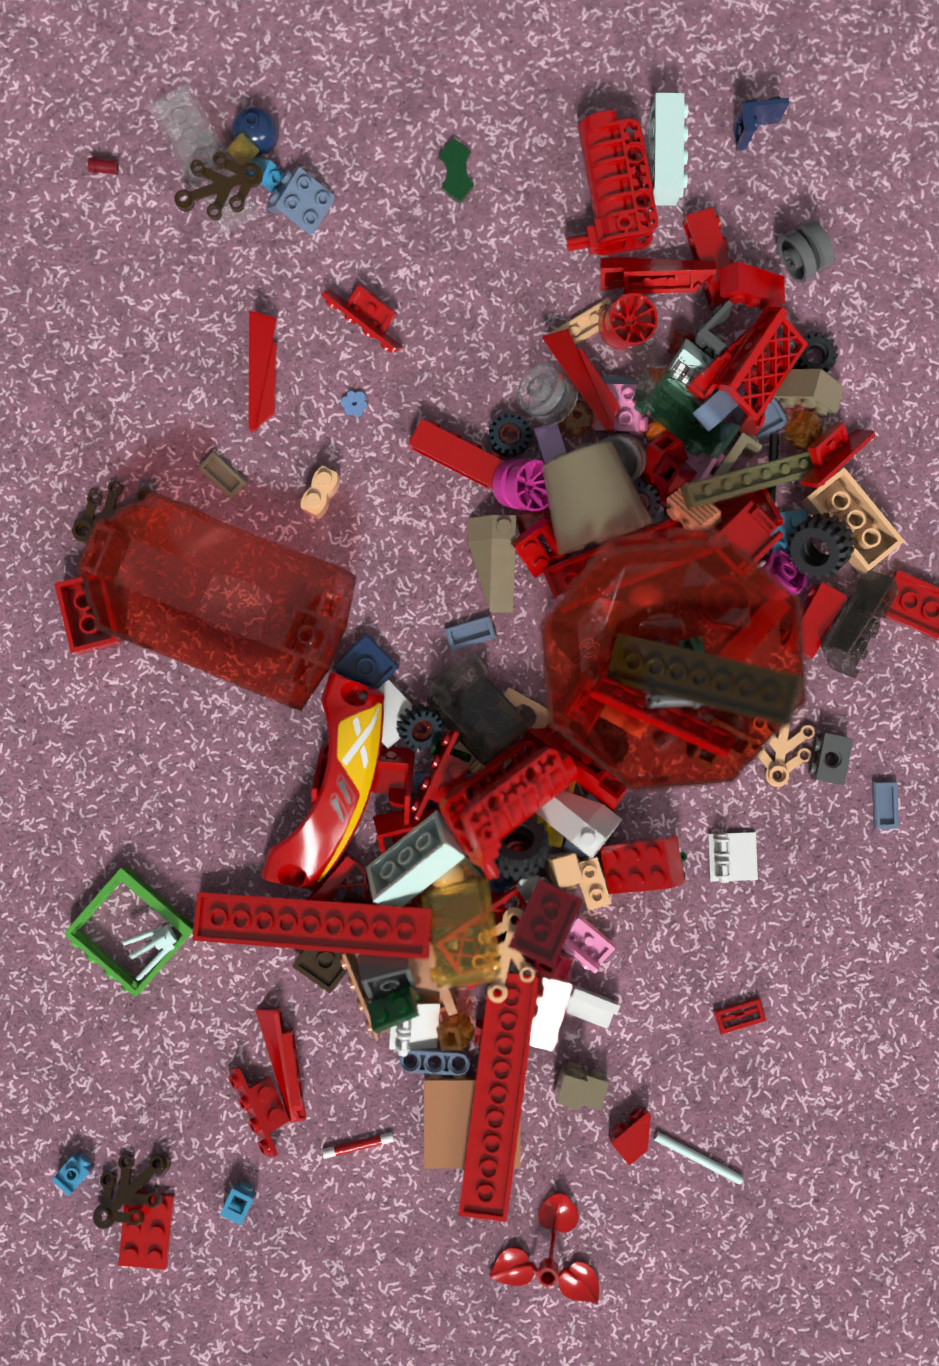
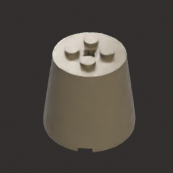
(591, 497)

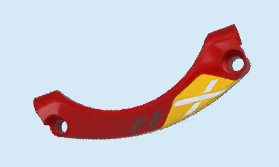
(355, 740)

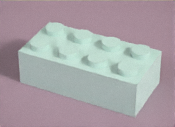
(667, 147)
(414, 862)

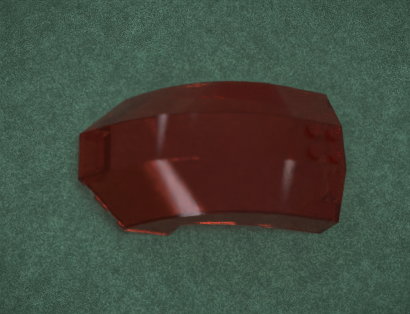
(216, 597)

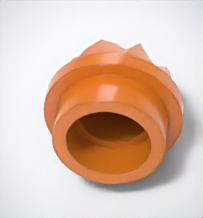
(654, 430)

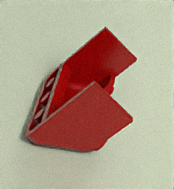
(392, 777)

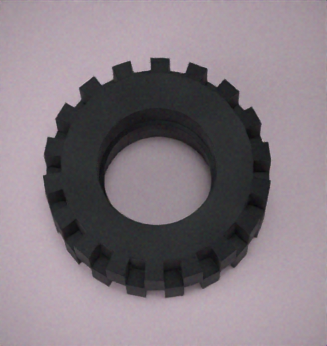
(832, 533)
(529, 861)

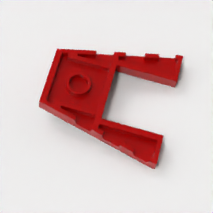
(703, 384)

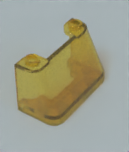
(463, 934)

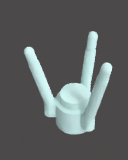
(163, 938)

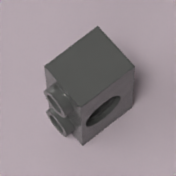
(840, 749)

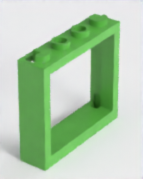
(97, 955)

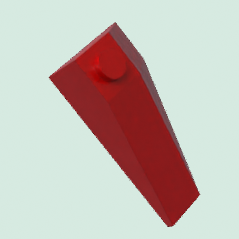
(391, 827)

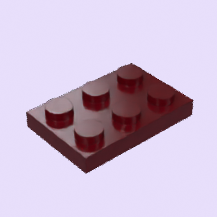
(545, 923)

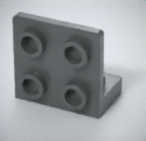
(706, 338)

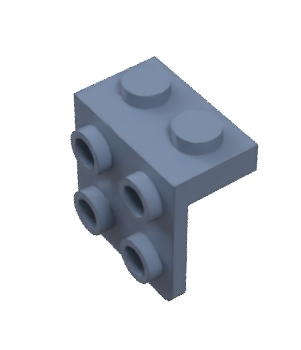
(301, 200)

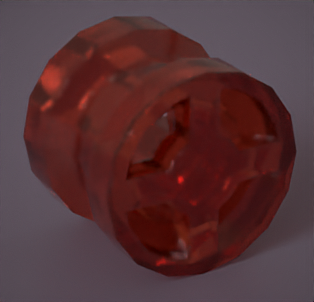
(678, 338)

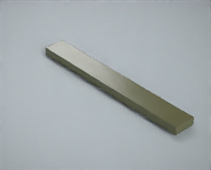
(746, 480)

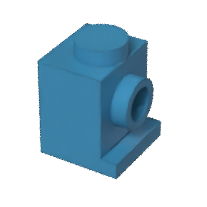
(66, 1179)
(235, 1210)

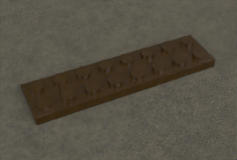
(706, 679)

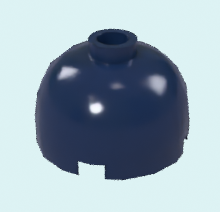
(258, 127)

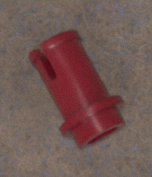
(101, 165)

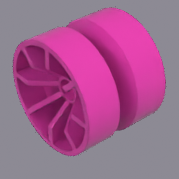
(521, 485)

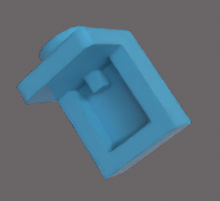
(270, 171)

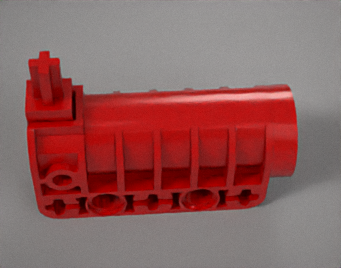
(612, 186)
(505, 800)

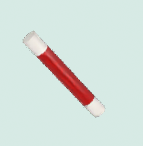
(358, 1145)

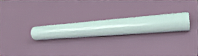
(698, 1157)

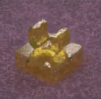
(242, 149)

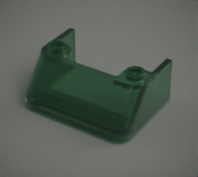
(674, 412)

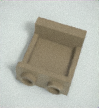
(744, 444)

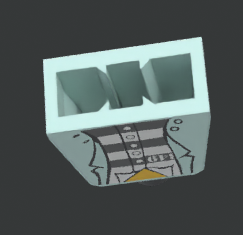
(686, 365)

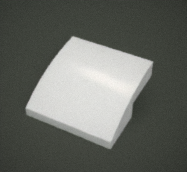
(394, 705)

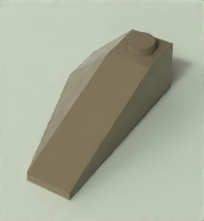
(494, 558)

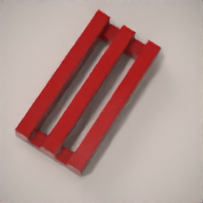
(737, 1006)

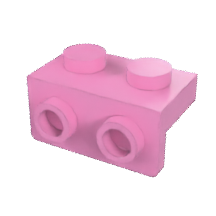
(588, 944)

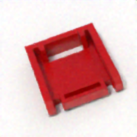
(751, 531)

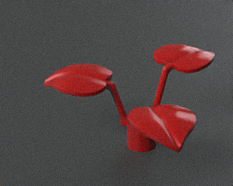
(575, 1283)

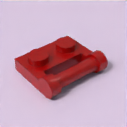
(532, 552)

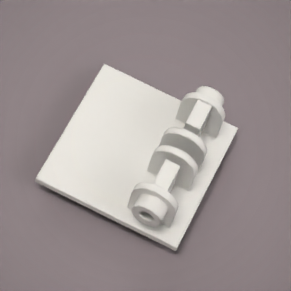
(732, 857)
(417, 1032)

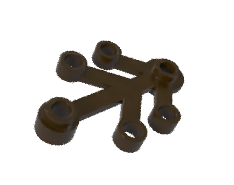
(222, 185)
(107, 512)
(128, 1191)

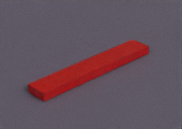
(665, 718)

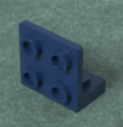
(756, 113)

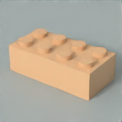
(872, 531)

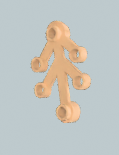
(781, 747)
(507, 954)

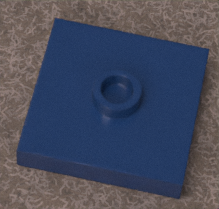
(366, 663)

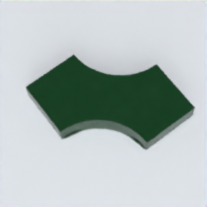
(457, 181)

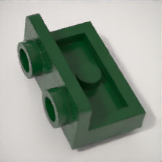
(393, 1009)

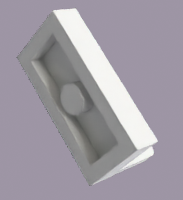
(591, 1006)

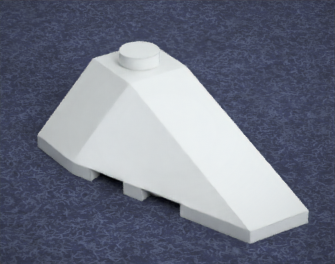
(580, 821)

